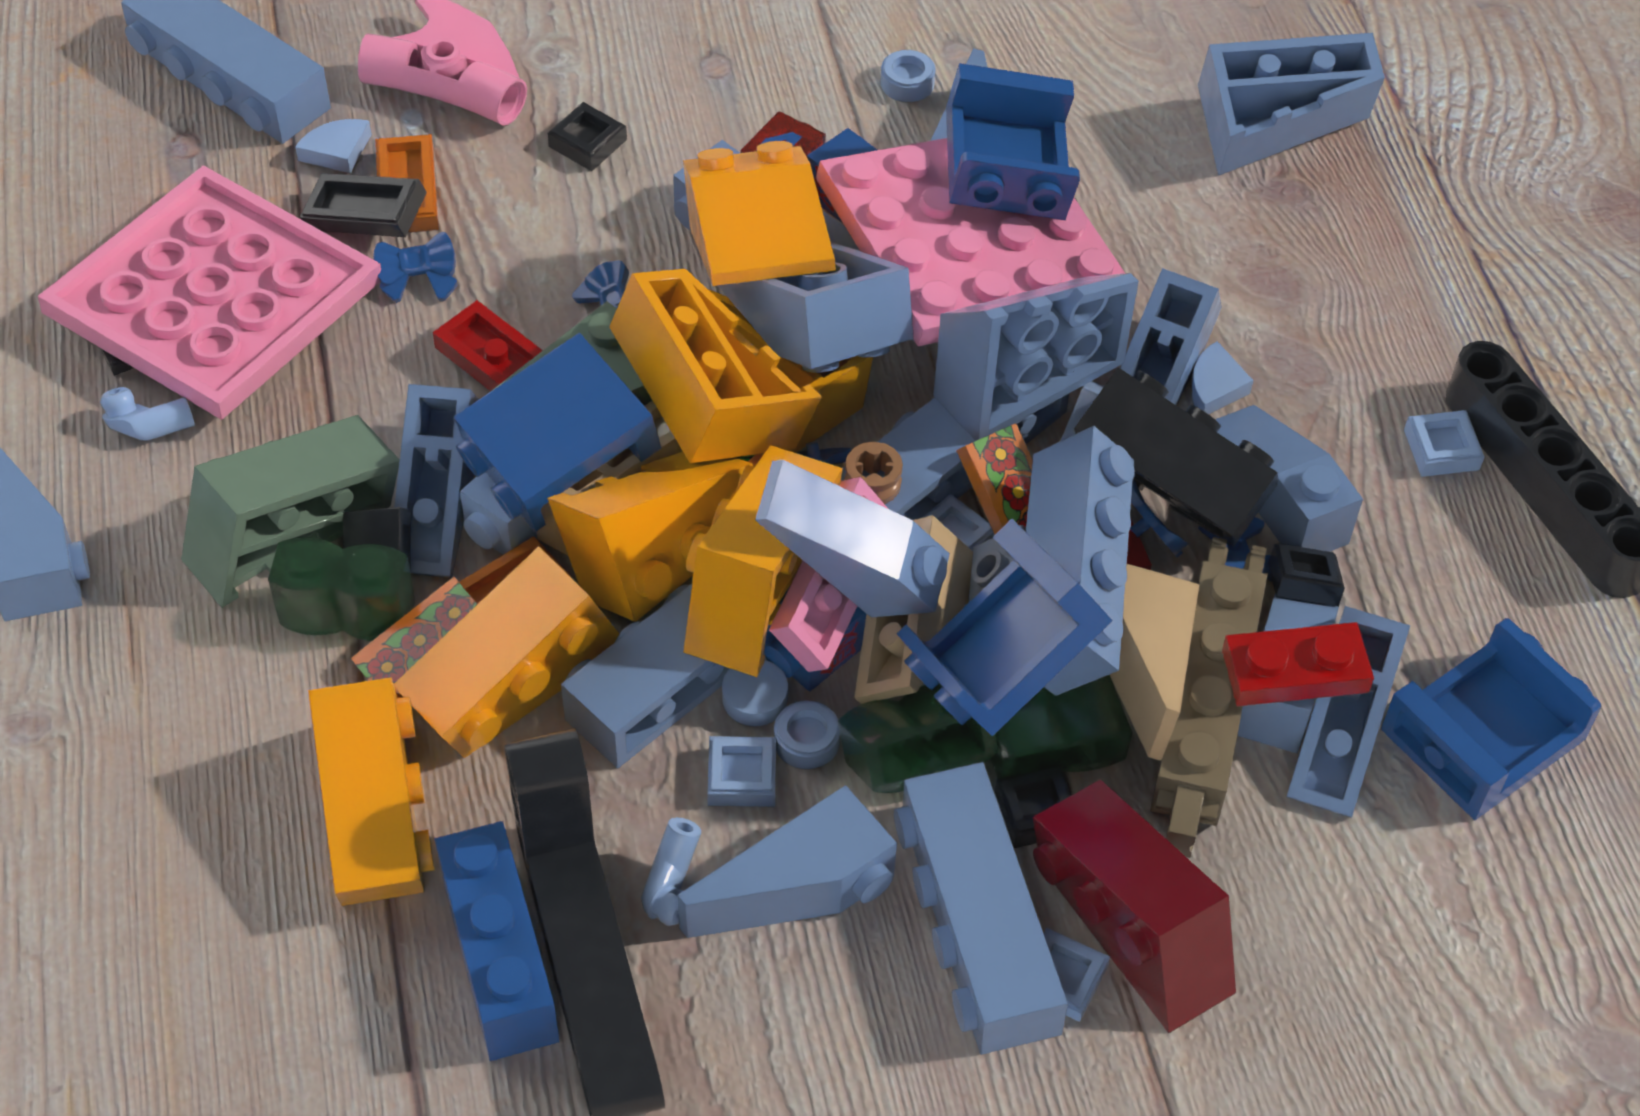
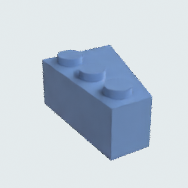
(1285, 93)

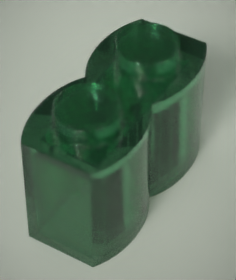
(339, 589)
(1070, 730)
(909, 739)

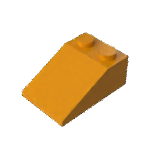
(756, 214)

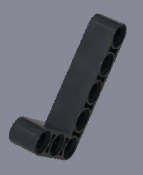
(1549, 466)
(580, 926)

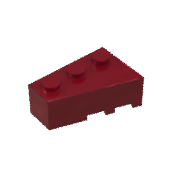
(1140, 901)

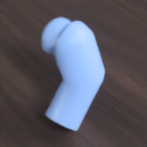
(144, 422)
(669, 870)

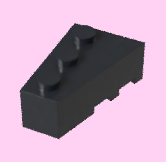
(1183, 455)

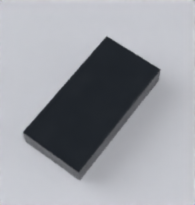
(364, 204)

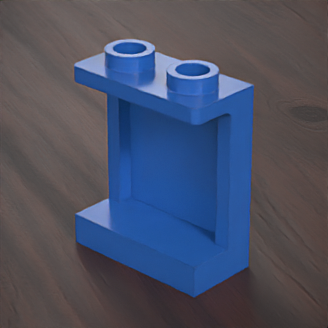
(1010, 142)
(552, 428)
(1007, 636)
(1492, 720)

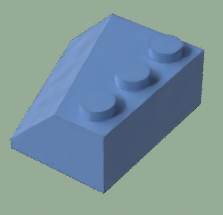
(1030, 349)

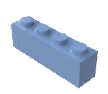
(231, 62)
(1084, 522)
(981, 909)

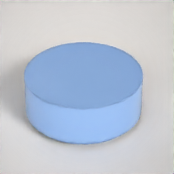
(907, 75)
(755, 699)
(807, 734)

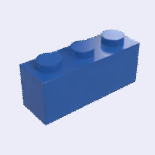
(497, 941)

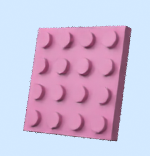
(954, 253)
(210, 291)

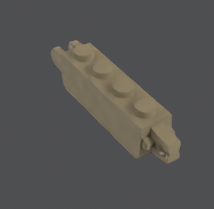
(1203, 742)

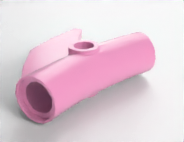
(449, 60)

